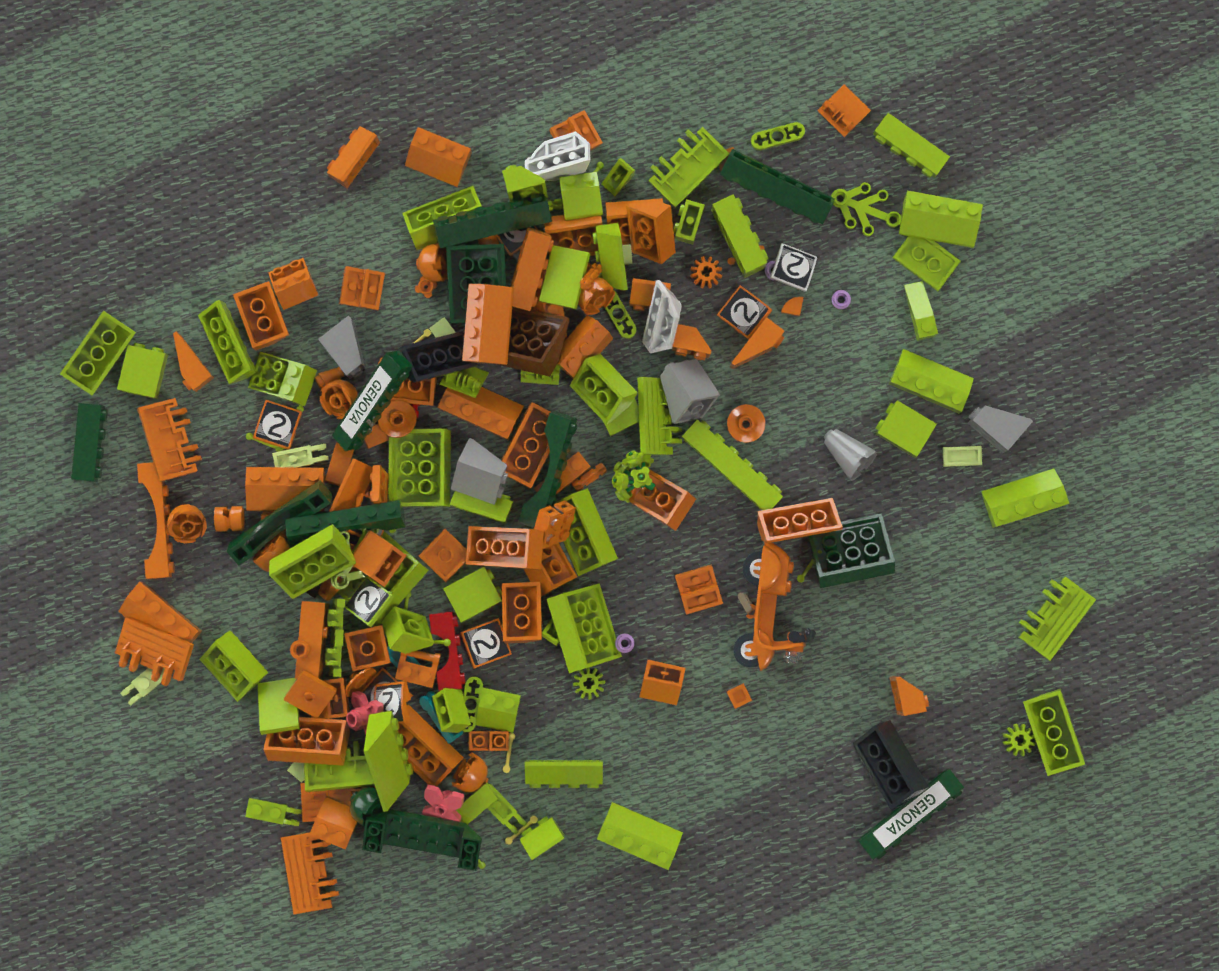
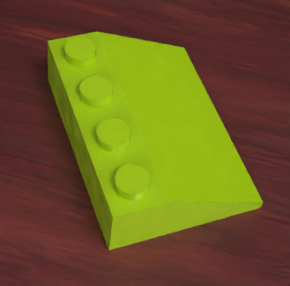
(420, 468)
(399, 585)
(583, 627)
(387, 757)

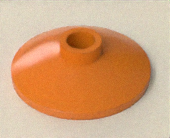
(396, 410)
(746, 413)
(359, 680)

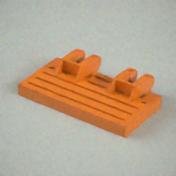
(166, 440)
(157, 650)
(313, 801)
(305, 872)

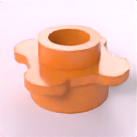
(426, 292)

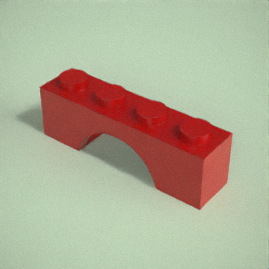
(444, 626)

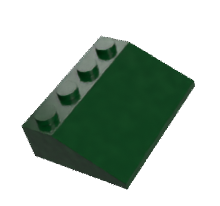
(471, 266)
(852, 553)

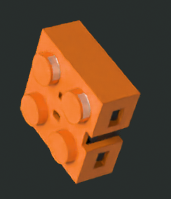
(555, 522)

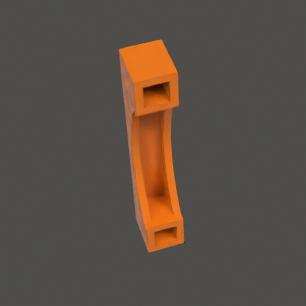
(159, 562)

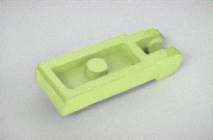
(299, 456)
(143, 684)

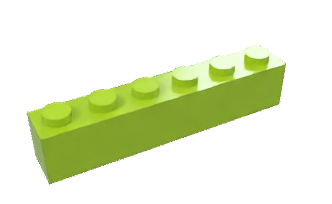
(731, 466)

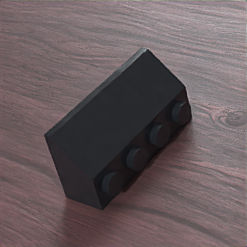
(436, 357)
(890, 764)

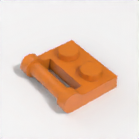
(379, 481)
(418, 673)

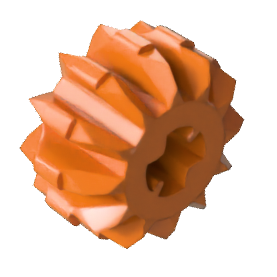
(712, 275)

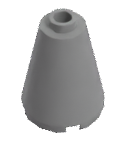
(849, 453)

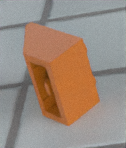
(293, 283)
(690, 341)
(377, 558)
(662, 682)
(339, 704)

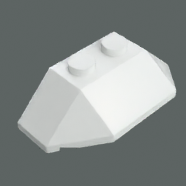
(560, 157)
(661, 320)

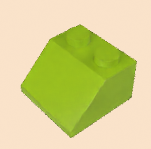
(581, 196)
(406, 630)
(498, 709)
(541, 837)

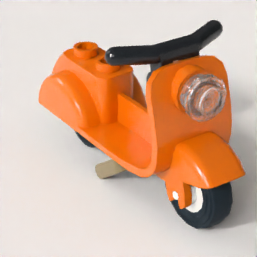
(771, 574)

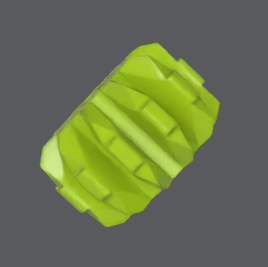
(584, 678)
(1024, 735)

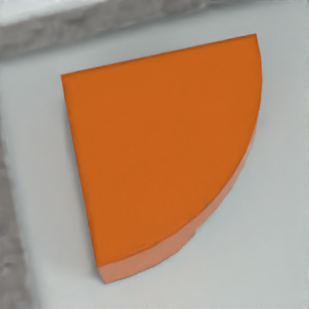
(793, 306)

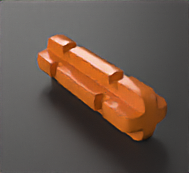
(589, 277)
(589, 477)

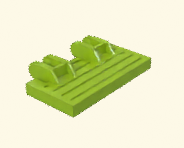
(689, 168)
(654, 418)
(1058, 619)
(335, 620)
(331, 777)

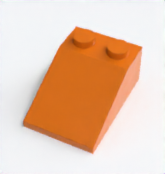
(762, 341)
(665, 502)

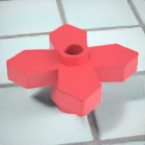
(358, 717)
(442, 803)

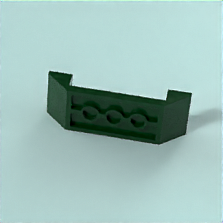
(423, 834)

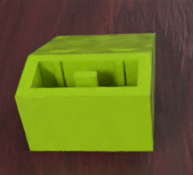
(283, 378)

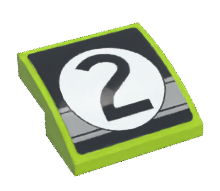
(369, 601)

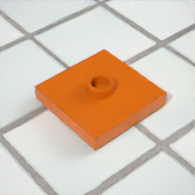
(444, 555)
(310, 694)

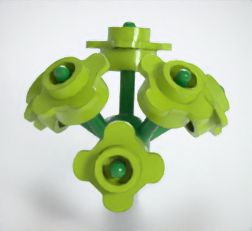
(641, 475)

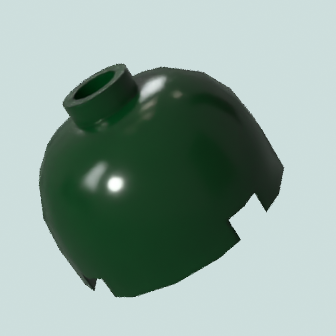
(365, 804)

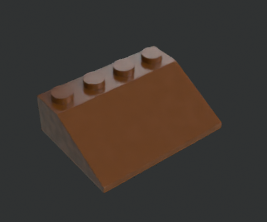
(535, 341)

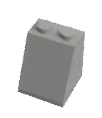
(344, 347)
(687, 390)
(998, 426)
(479, 473)

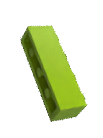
(910, 145)

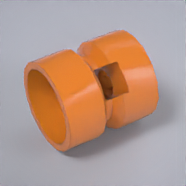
(229, 518)

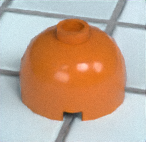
(432, 263)
(598, 295)
(338, 397)
(186, 523)
(272, 549)
(471, 774)

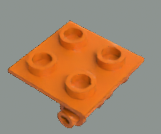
(844, 110)

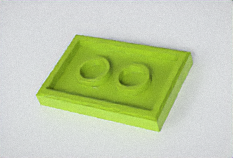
(927, 261)
(563, 277)
(274, 712)

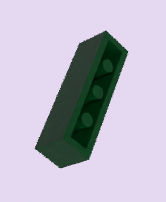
(88, 442)

